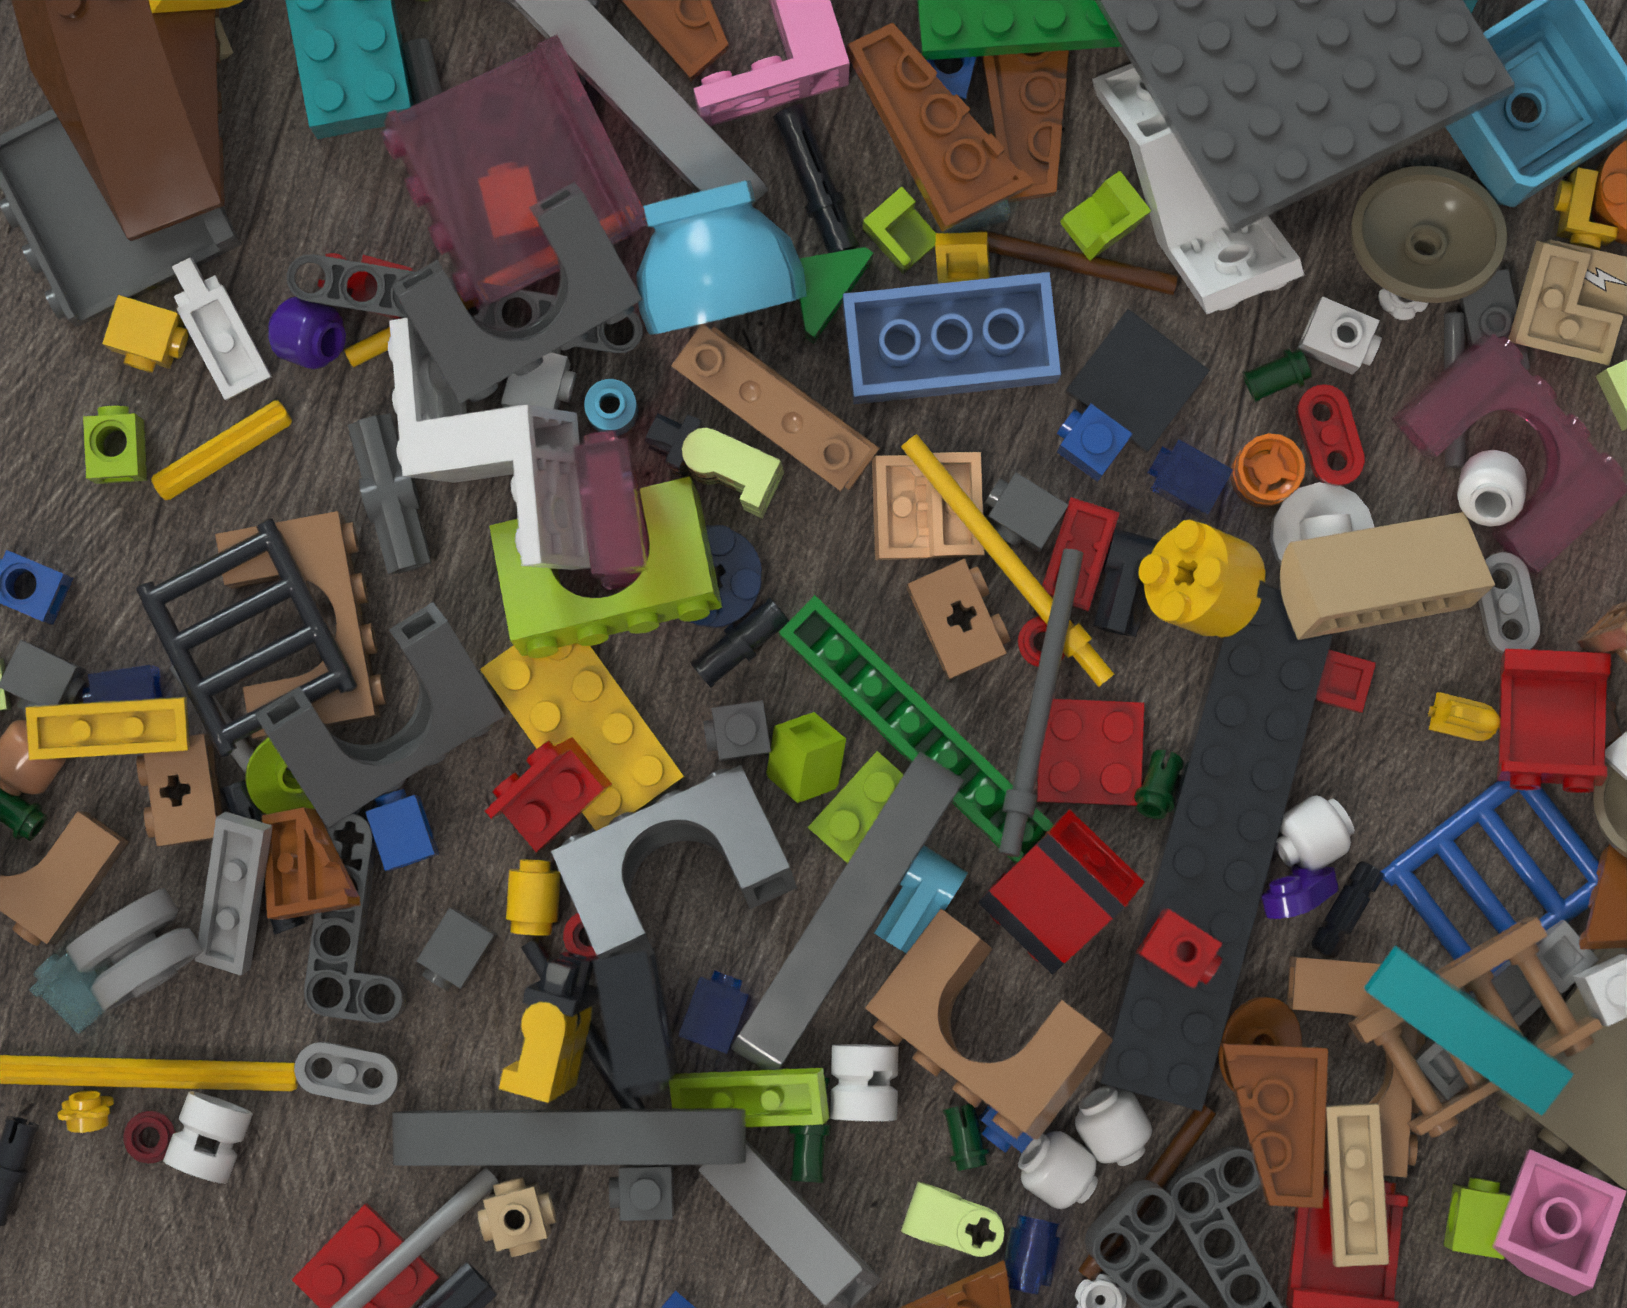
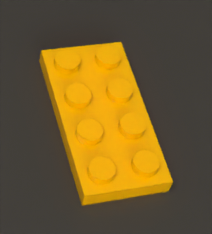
(580, 699)

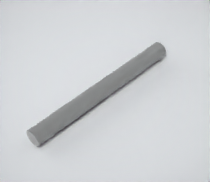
(418, 1241)

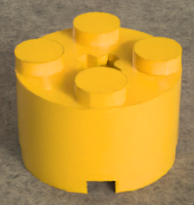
(1203, 580)

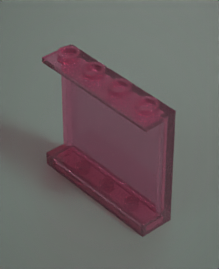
(497, 150)

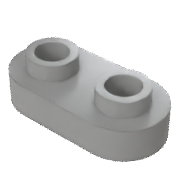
(1510, 604)
(347, 1074)

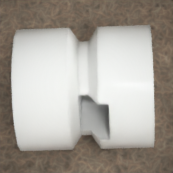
(864, 1082)
(212, 1119)

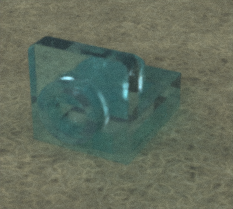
(67, 991)

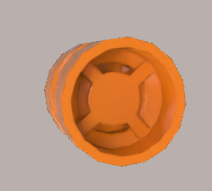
(1267, 470)

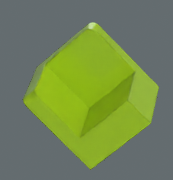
(1105, 216)
(900, 230)
(805, 757)

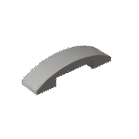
(1561, 959)

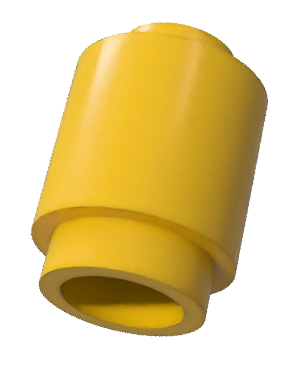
(533, 897)

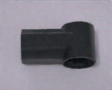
(1123, 591)
(462, 1290)

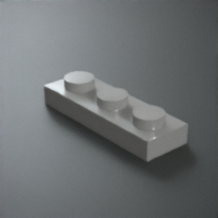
(233, 892)

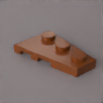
(683, 30)

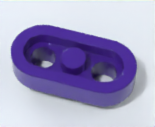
(1299, 892)

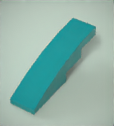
(1468, 1030)

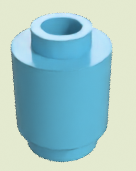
(619, 421)

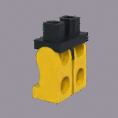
(553, 1029)

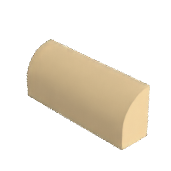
(1382, 575)

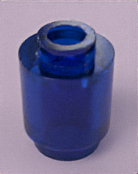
(1031, 1254)

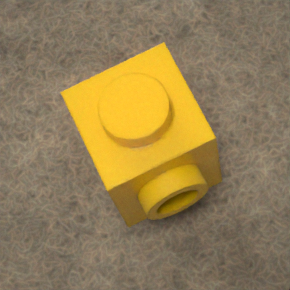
(145, 334)

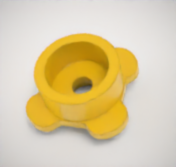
(86, 1111)

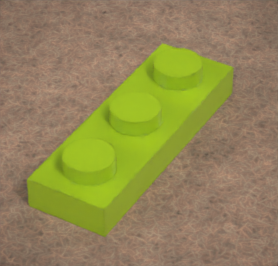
(767, 1096)

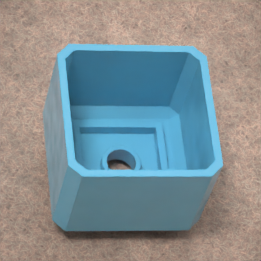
(1580, 93)

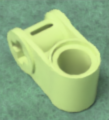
(942, 1220)

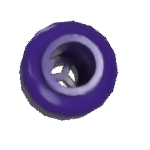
(306, 333)

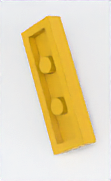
(107, 728)

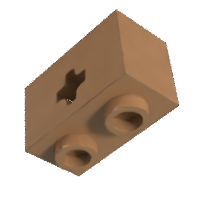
(933, 601)
(197, 816)

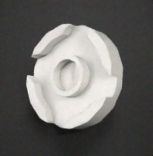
(1315, 513)

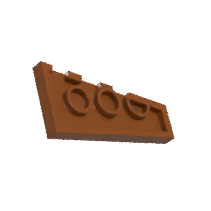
(1027, 113)

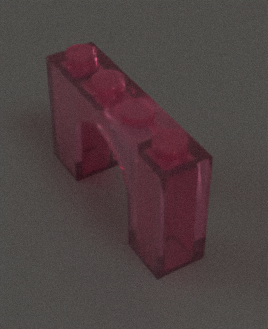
(1576, 480)
(612, 509)

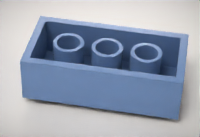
(951, 338)

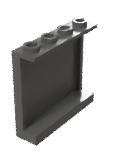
(76, 233)

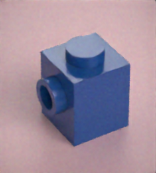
(1091, 440)

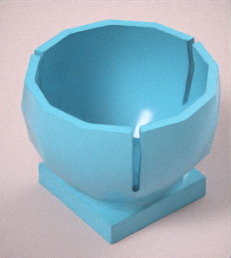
(714, 260)

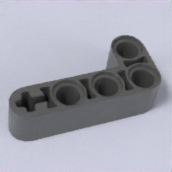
(347, 966)
(1214, 1215)
(1136, 1252)

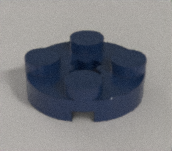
(739, 583)

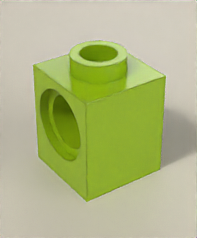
(128, 465)
(1475, 1217)

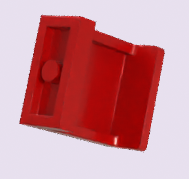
(1552, 719)
(1320, 1284)

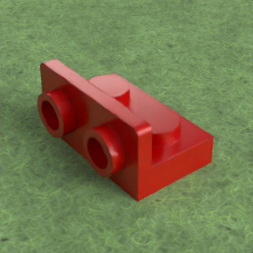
(549, 792)

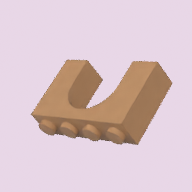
(323, 554)
(58, 887)
(1339, 988)
(1023, 1089)

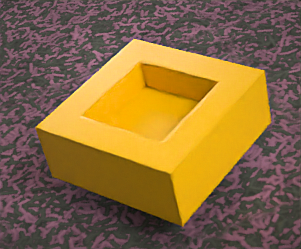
(962, 256)

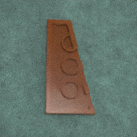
(939, 141)

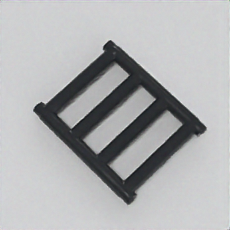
(291, 586)

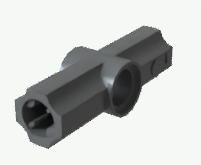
(388, 495)

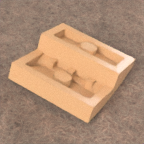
(913, 516)

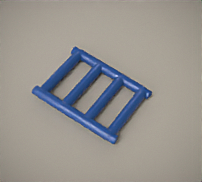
(1482, 811)

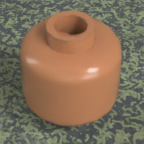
(16, 770)

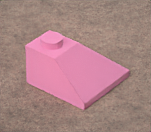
(1558, 1223)

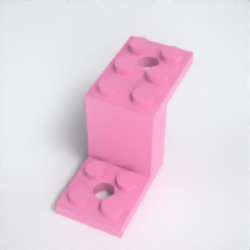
(814, 66)

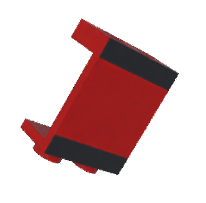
(1061, 892)

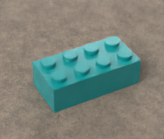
(349, 63)

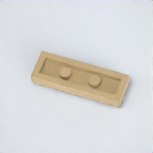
(1356, 1185)

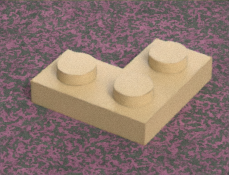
(1550, 313)

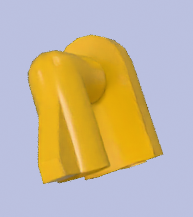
(1463, 718)

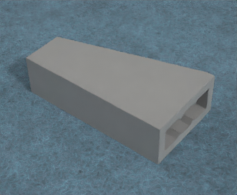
(794, 1230)

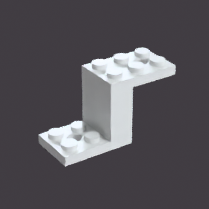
(1186, 222)
(523, 440)

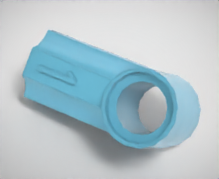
(924, 891)

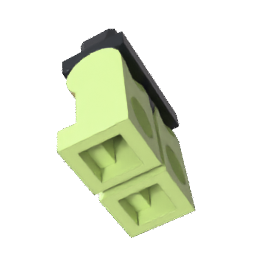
(716, 459)

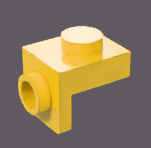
(1575, 202)

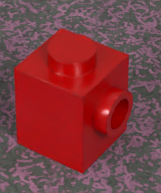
(1181, 949)

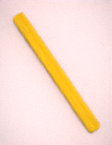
(147, 1073)

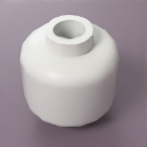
(1492, 488)
(1314, 833)
(1113, 1125)
(1058, 1170)

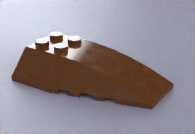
(134, 102)

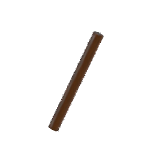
(1079, 263)
(1160, 1174)

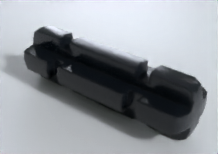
(1347, 909)

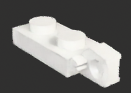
(218, 332)

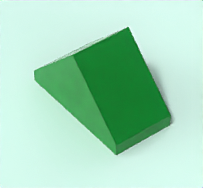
(826, 281)

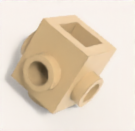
(529, 1200)

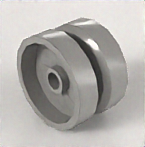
(137, 954)

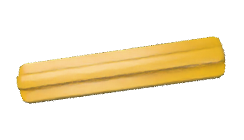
(221, 450)

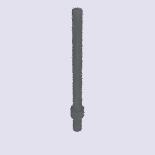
(1020, 800)

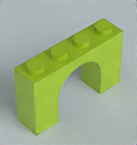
(675, 586)

